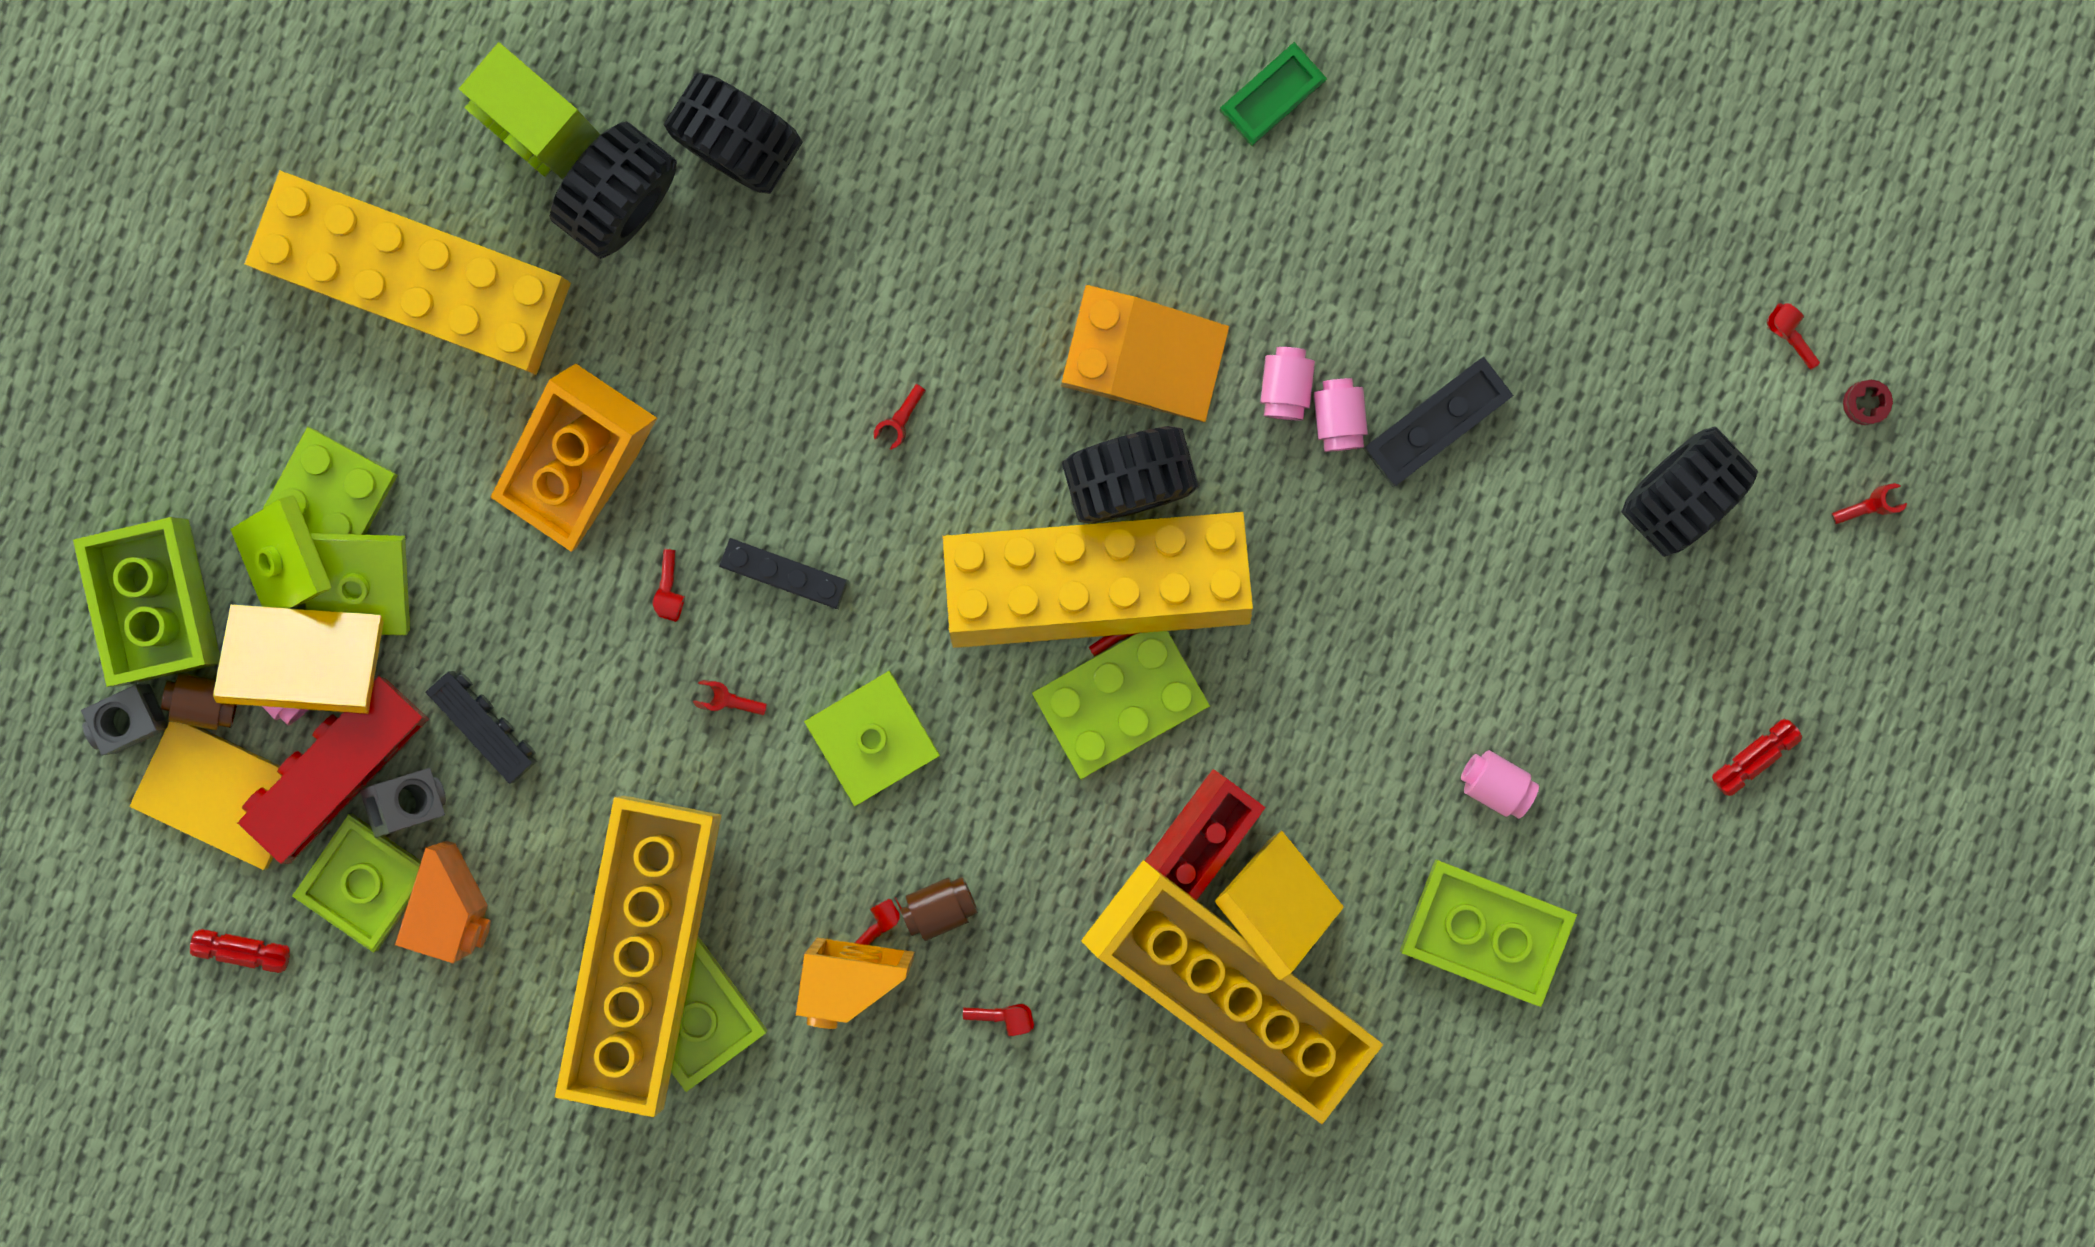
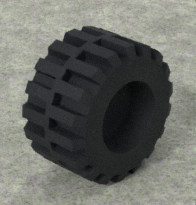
(733, 133)
(613, 189)
(1130, 474)
(1689, 491)

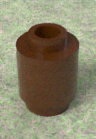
(193, 704)
(939, 908)

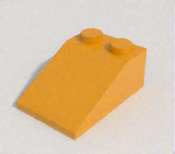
(1144, 354)
(572, 455)

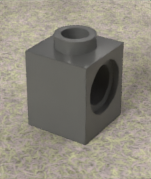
(144, 714)
(383, 805)

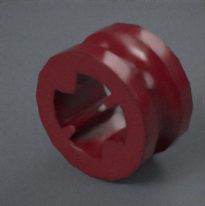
(1876, 414)

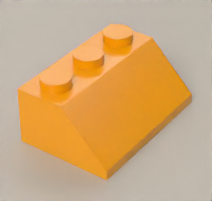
(847, 978)

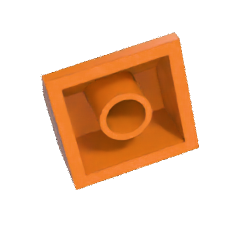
(444, 907)

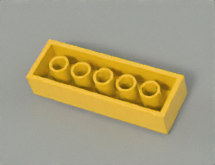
(407, 272)
(1097, 579)
(638, 956)
(1228, 994)

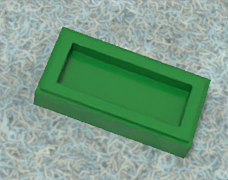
(1273, 94)

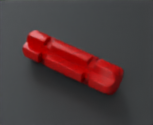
(1757, 757)
(240, 951)

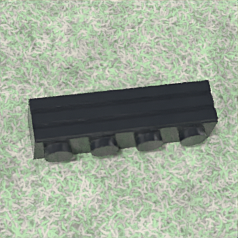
(783, 573)
(481, 726)

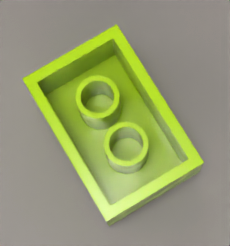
(527, 113)
(147, 601)

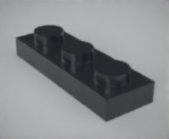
(1438, 421)

